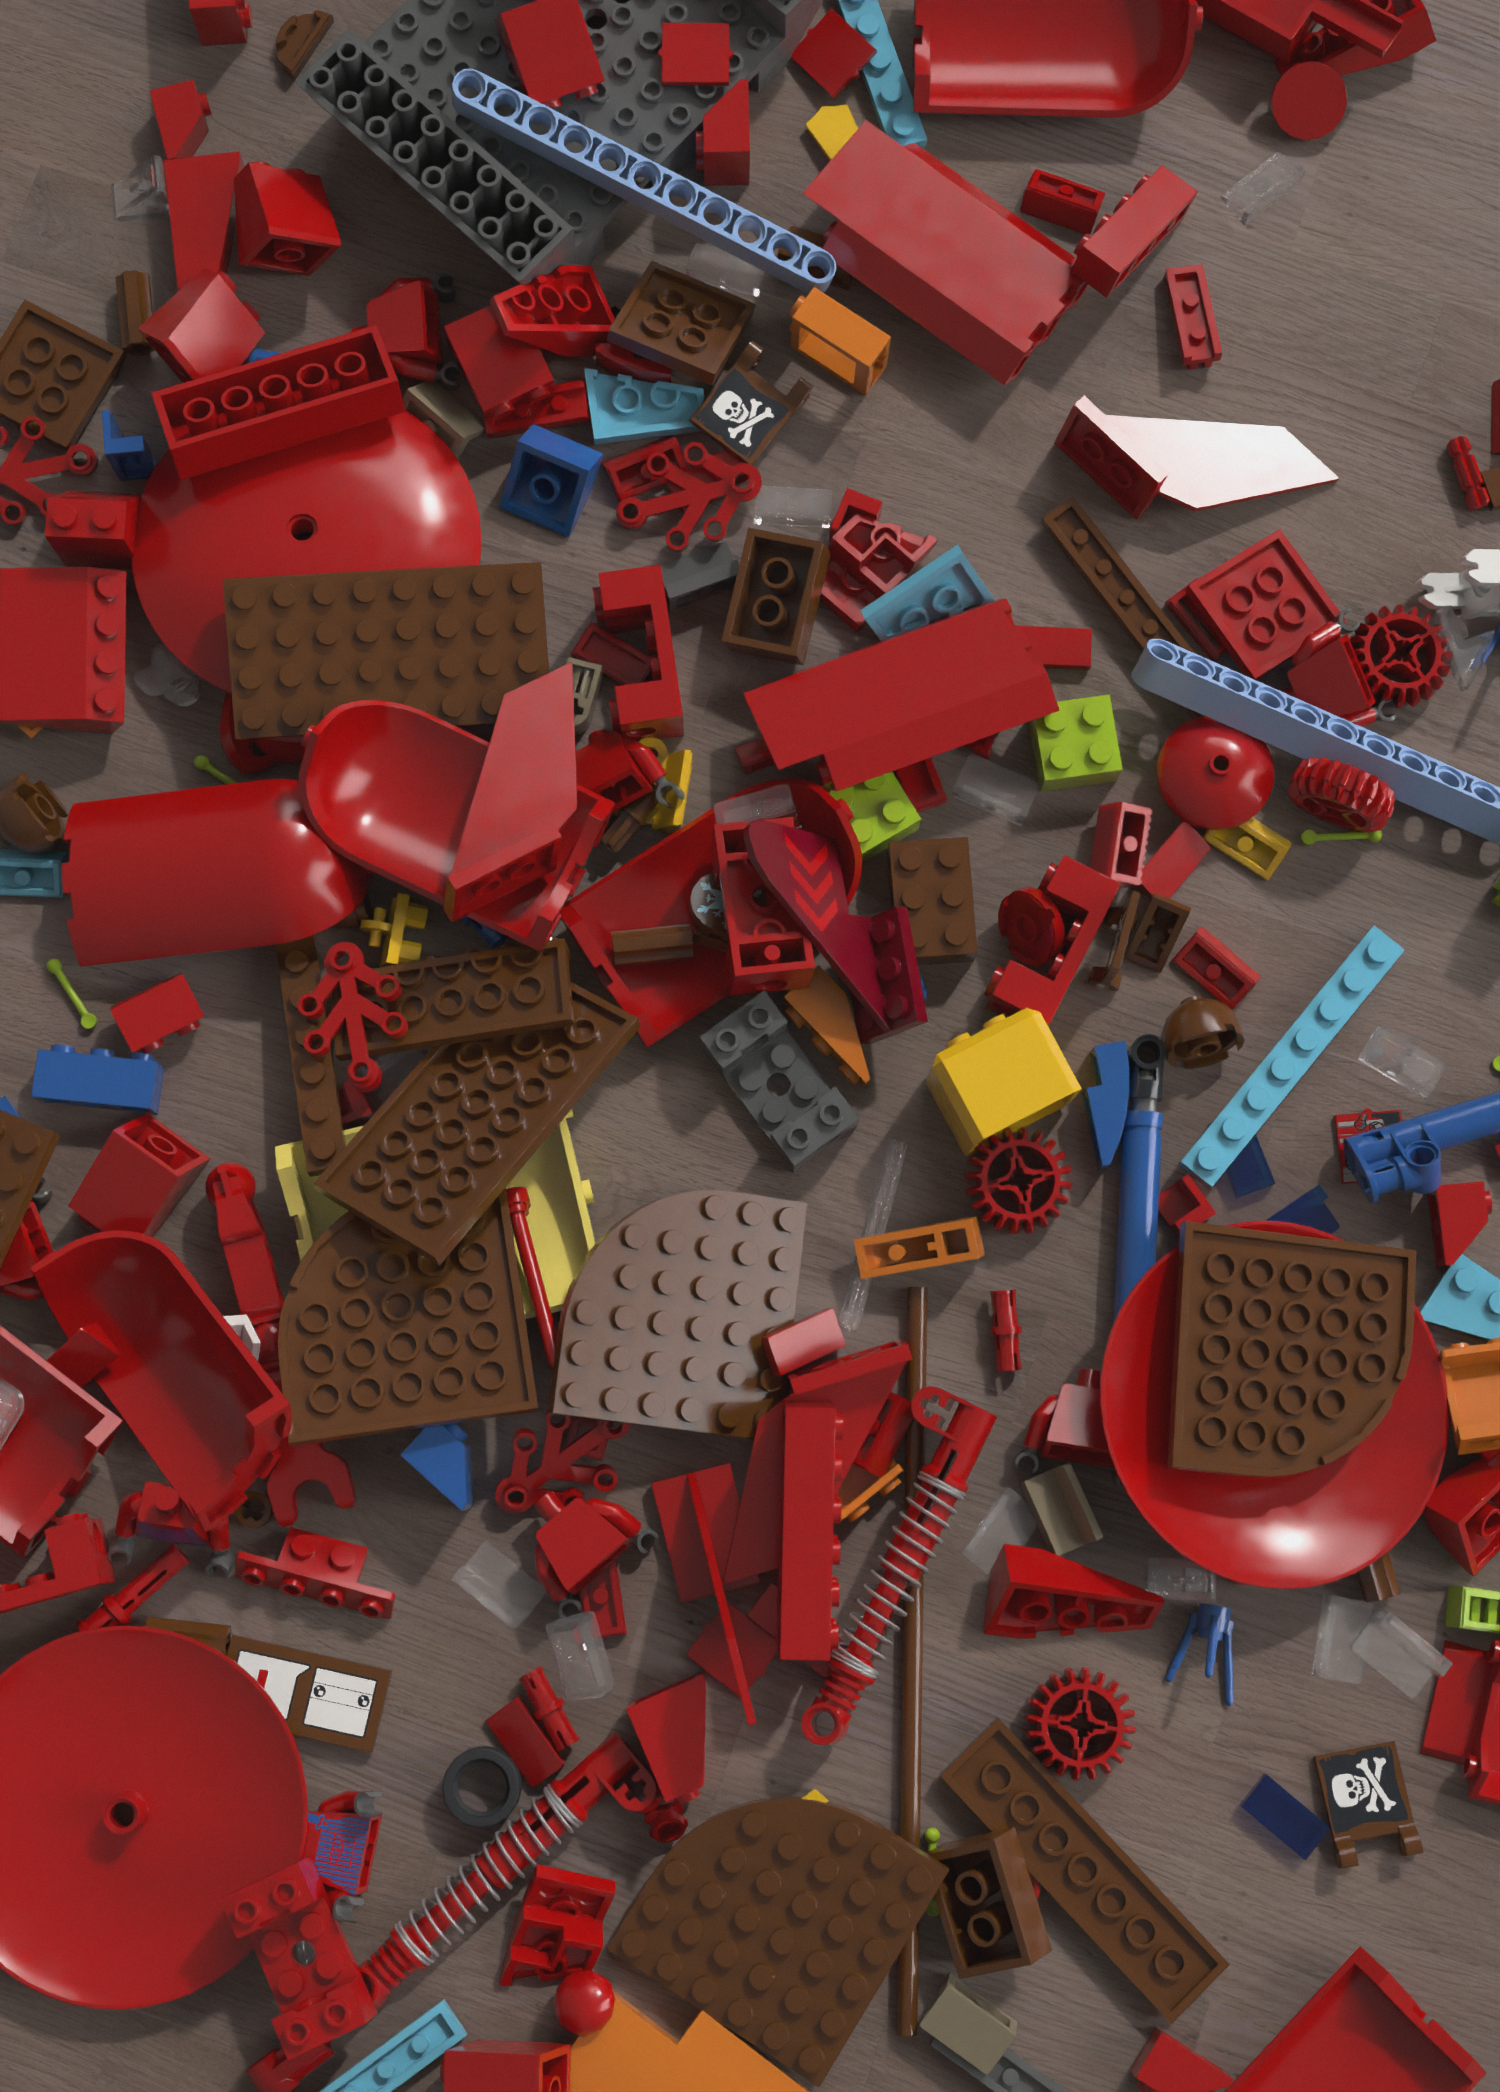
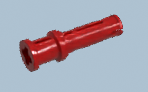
(118, 1608)

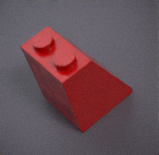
(550, 50)
(283, 219)
(203, 327)
(497, 366)
(93, 527)
(138, 1178)
(673, 1736)
(507, 2067)

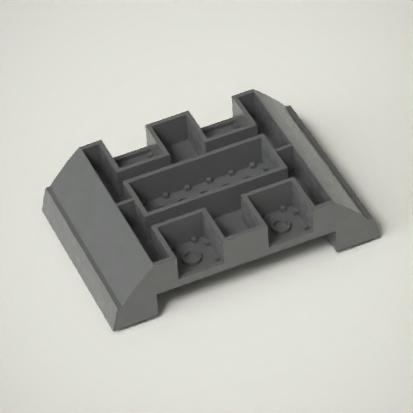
(501, 196)

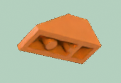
(919, 1247)

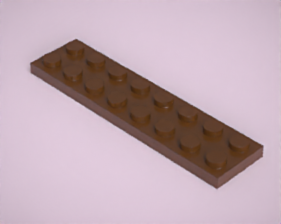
(1085, 1870)

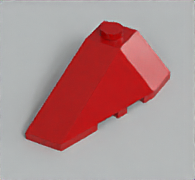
(1347, 57)
(557, 311)
(1467, 1514)
(1047, 1592)

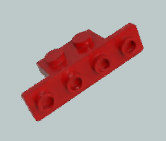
(318, 1570)

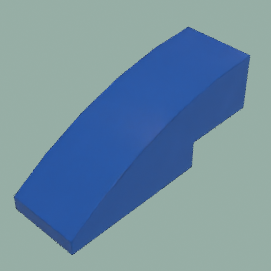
(1108, 1100)

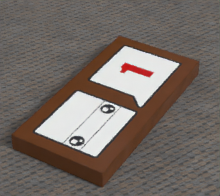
(316, 1692)

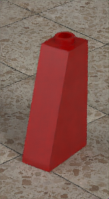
(202, 212)

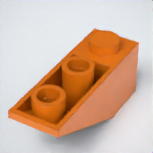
(828, 1017)

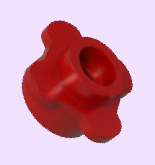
(666, 1822)

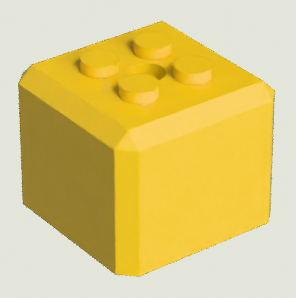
(1000, 1078)

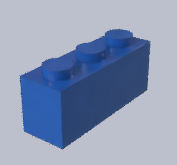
(98, 1079)

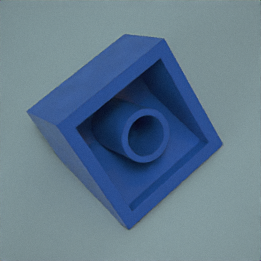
(550, 479)
(444, 1461)

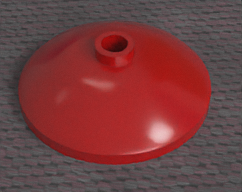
(1208, 795)

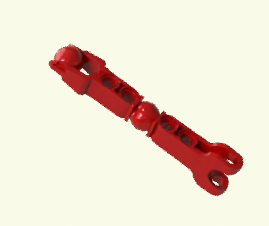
(246, 1247)

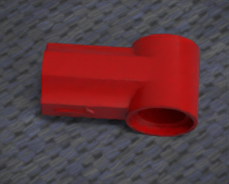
(278, 2074)

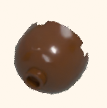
(31, 816)
(1201, 1032)

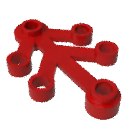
(15, 472)
(695, 495)
(351, 1009)
(555, 1464)

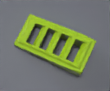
(1464, 1609)

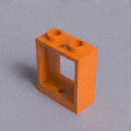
(839, 340)

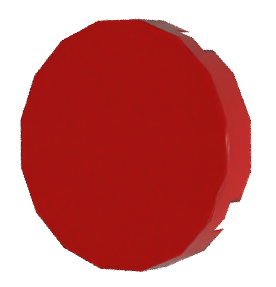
(1308, 100)
(1031, 925)

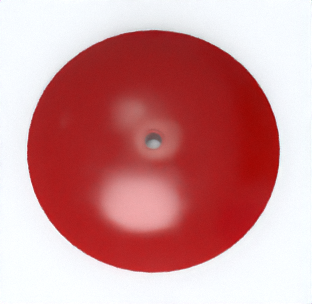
(367, 494)
(1274, 1528)
(216, 1798)

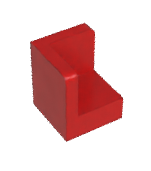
(854, 503)
(354, 1106)
(1183, 1203)

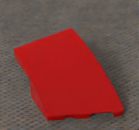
(867, 563)
(557, 1925)

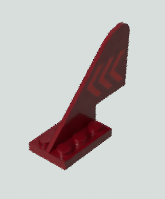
(868, 953)

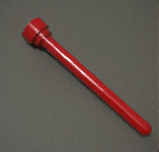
(518, 1208)

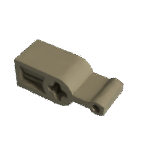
(587, 697)

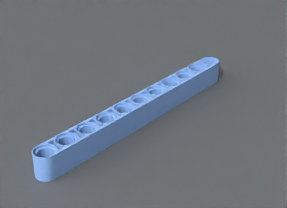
(633, 165)
(1319, 734)

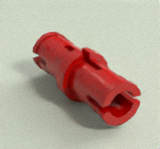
(1006, 1330)
(549, 1709)

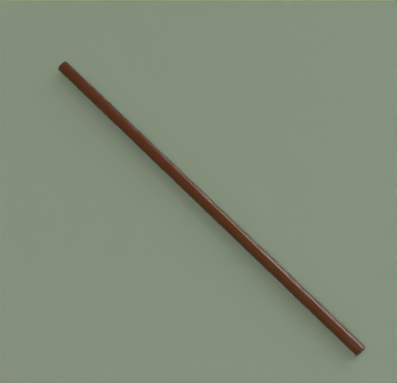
(912, 1661)

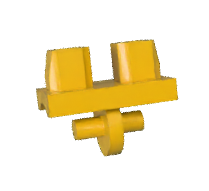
(401, 915)

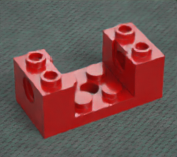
(633, 602)
(1083, 900)
(763, 942)
(78, 1561)
(315, 1998)

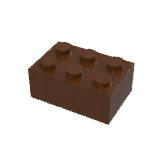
(776, 596)
(936, 888)
(989, 1904)

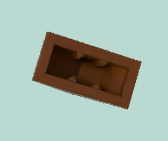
(1157, 932)

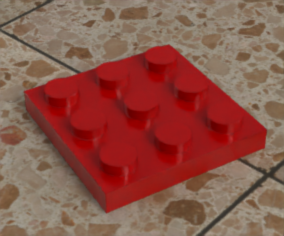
(1262, 604)

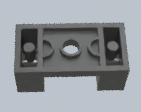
(752, 1049)

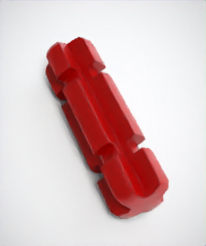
(1468, 473)

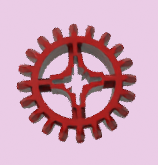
(1407, 669)
(1341, 794)
(1015, 1162)
(1079, 1743)

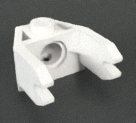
(1473, 590)

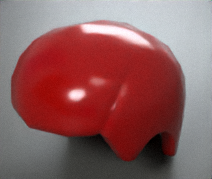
(584, 2002)

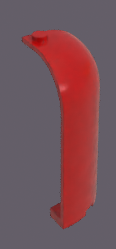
(1050, 55)
(396, 797)
(201, 873)
(657, 893)
(181, 1371)
(48, 1447)
(1361, 2038)

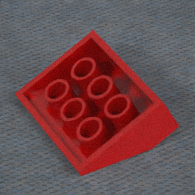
(63, 648)

